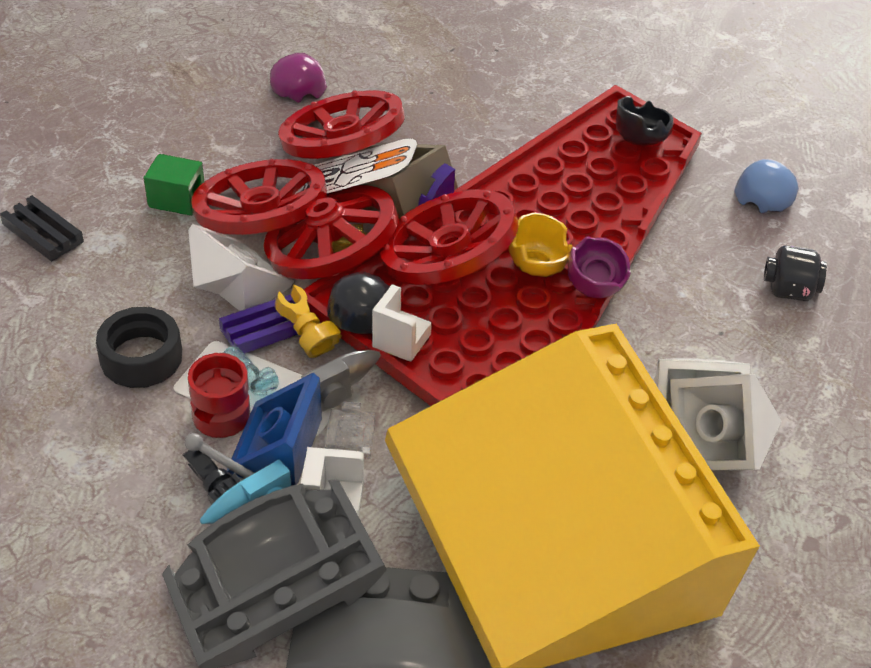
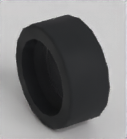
(144, 370)

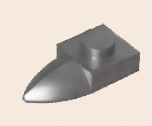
(341, 374)

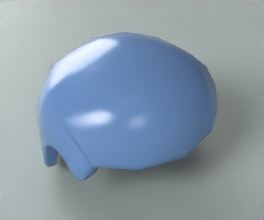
(767, 185)

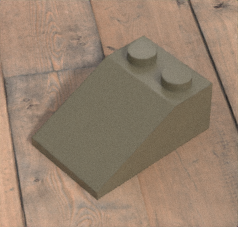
(413, 180)

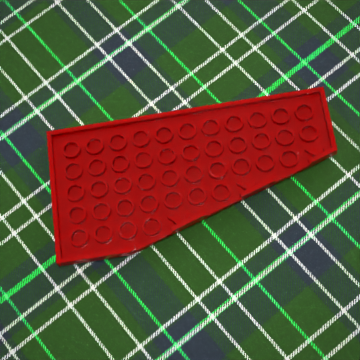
(499, 313)

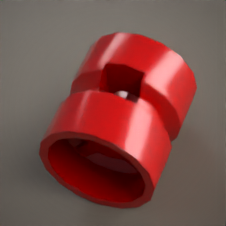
(219, 395)

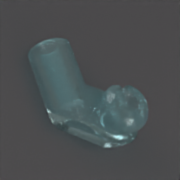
(258, 381)

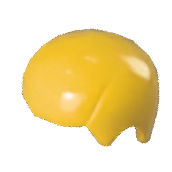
(540, 245)

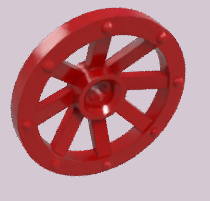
(343, 133)
(260, 207)
(327, 222)
(455, 247)

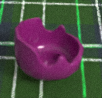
(297, 76)
(598, 267)

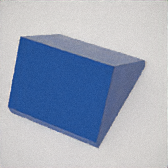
(281, 428)

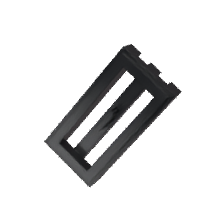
(47, 223)

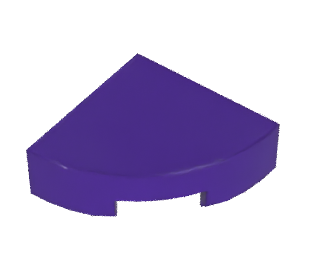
(443, 183)

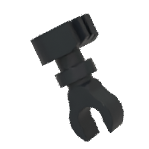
(215, 480)

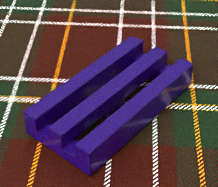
(257, 318)

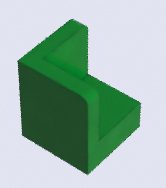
(172, 183)

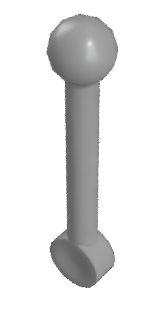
(195, 442)

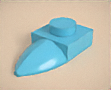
(267, 480)

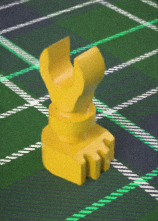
(315, 336)

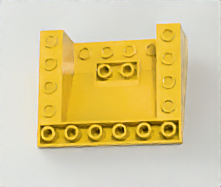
(571, 505)

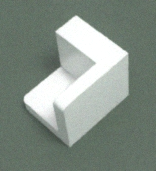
(397, 330)
(335, 464)

